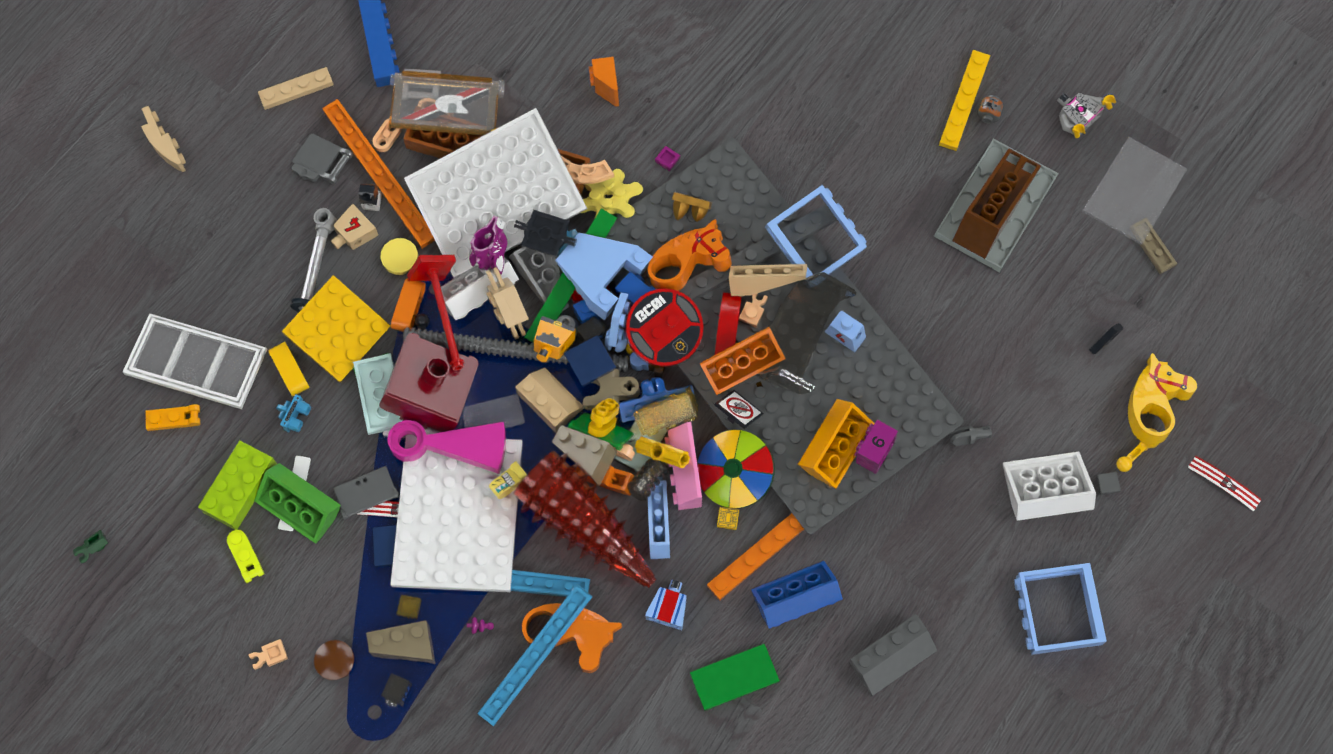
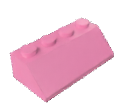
(685, 479)

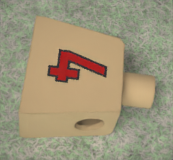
(353, 229)

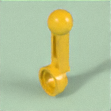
(1125, 463)

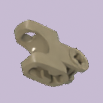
(613, 387)

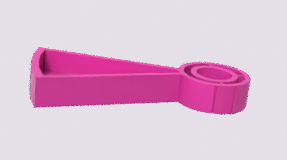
(478, 445)

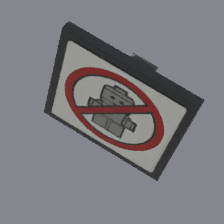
(738, 409)

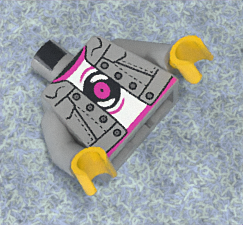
(1082, 111)

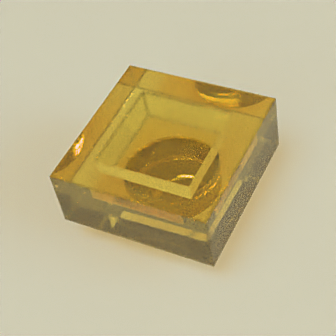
(409, 607)

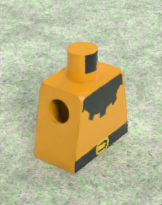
(552, 339)

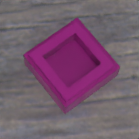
(667, 158)

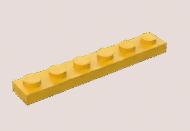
(964, 100)

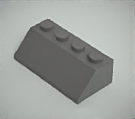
(893, 655)

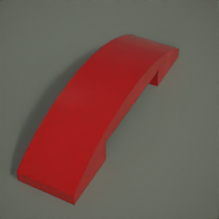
(728, 322)

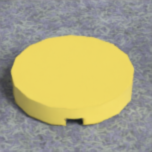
(399, 256)

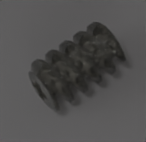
(647, 479)

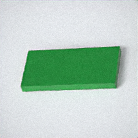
(734, 677)

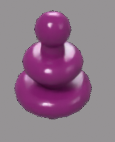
(481, 625)

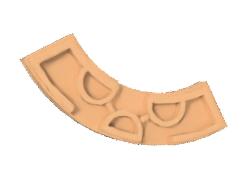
(589, 173)

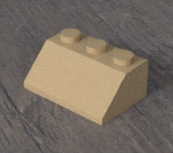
(549, 398)

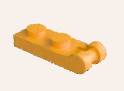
(172, 418)

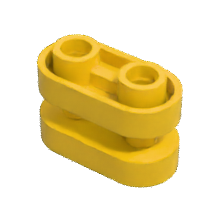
(603, 418)

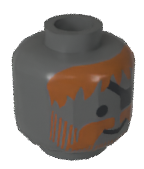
(990, 109)

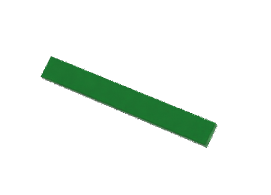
(564, 287)

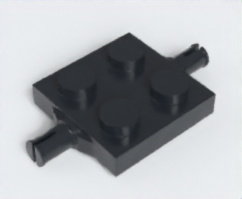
(545, 233)

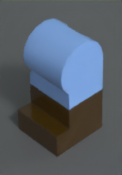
(638, 365)

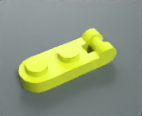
(244, 555)

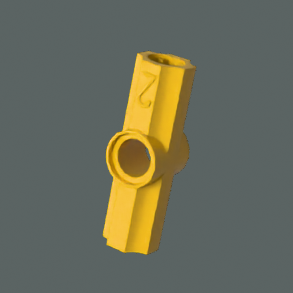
(662, 452)

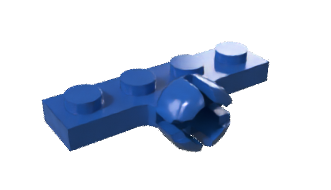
(651, 392)

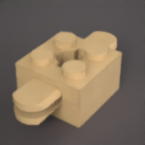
(507, 302)

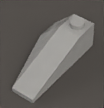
(538, 271)

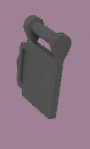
(316, 159)

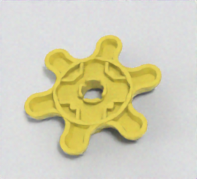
(621, 194)

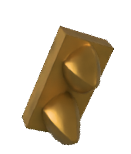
(683, 202)

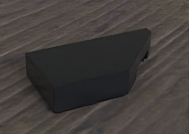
(1106, 338)

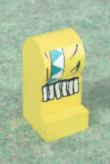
(508, 481)

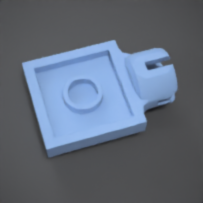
(616, 335)

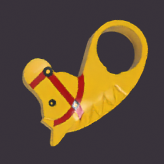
(1151, 394)

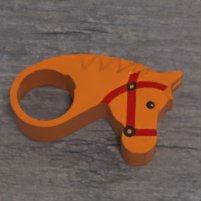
(686, 251)

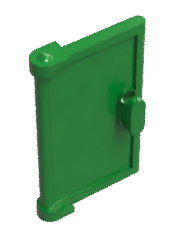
(616, 437)

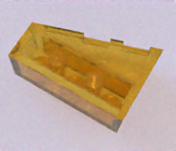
(666, 412)

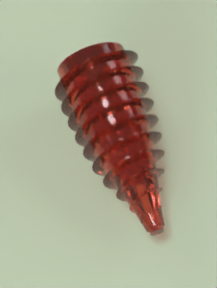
(581, 516)

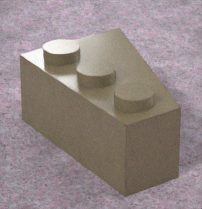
(591, 453)
(403, 642)

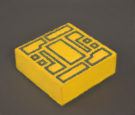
(728, 518)

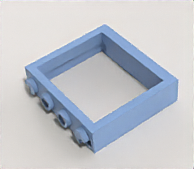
(836, 209)
(1090, 599)

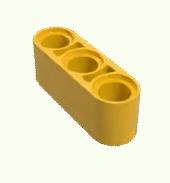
(288, 369)

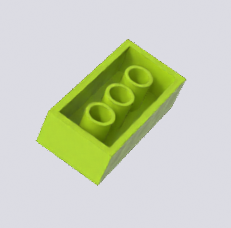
(236, 485)

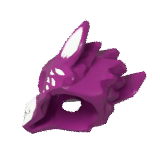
(489, 251)

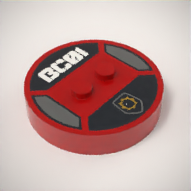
(664, 327)

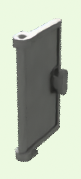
(367, 493)

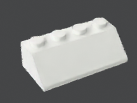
(470, 289)

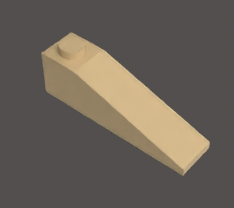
(759, 278)

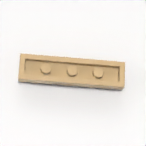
(295, 88)

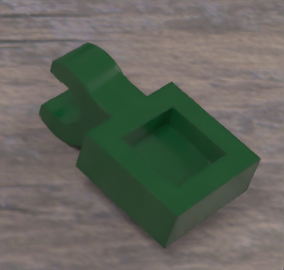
(93, 544)

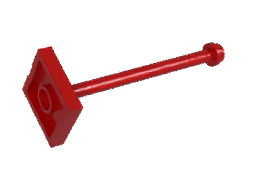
(435, 269)

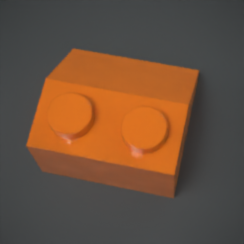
(604, 79)

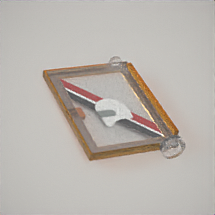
(444, 102)

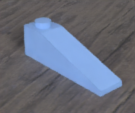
(659, 522)

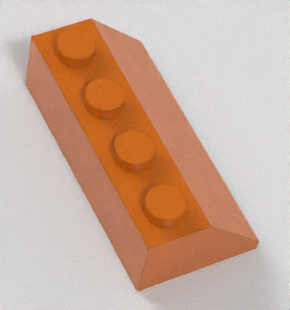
(742, 360)

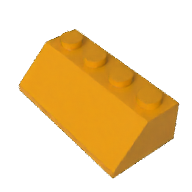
(835, 443)

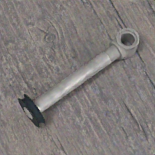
(323, 229)

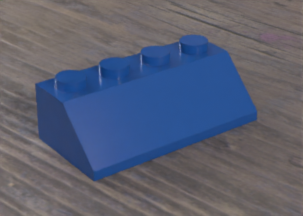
(797, 594)

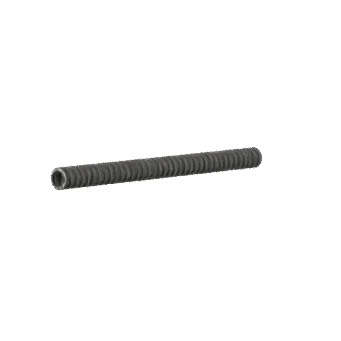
(499, 347)

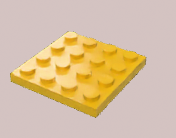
(336, 328)

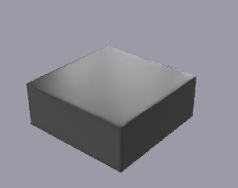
(1108, 483)

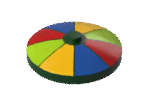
(736, 469)

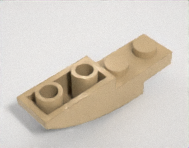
(162, 142)

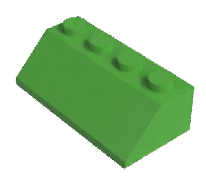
(296, 502)

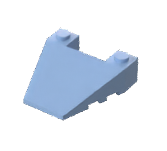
(594, 265)

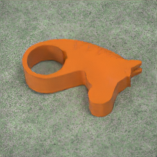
(588, 630)

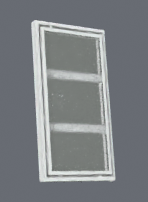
(195, 361)

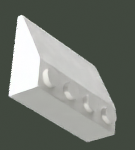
(1049, 486)

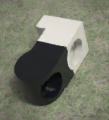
(370, 195)

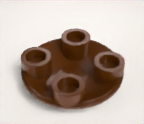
(334, 660)

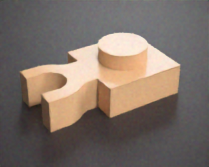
(752, 311)
(272, 654)

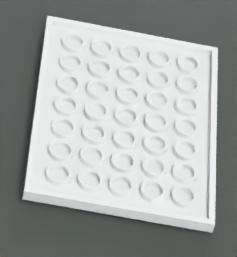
(494, 176)
(453, 525)

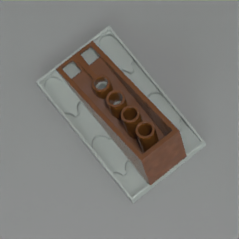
(996, 205)

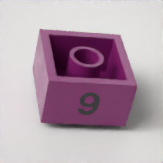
(876, 446)

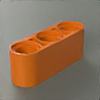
(408, 305)

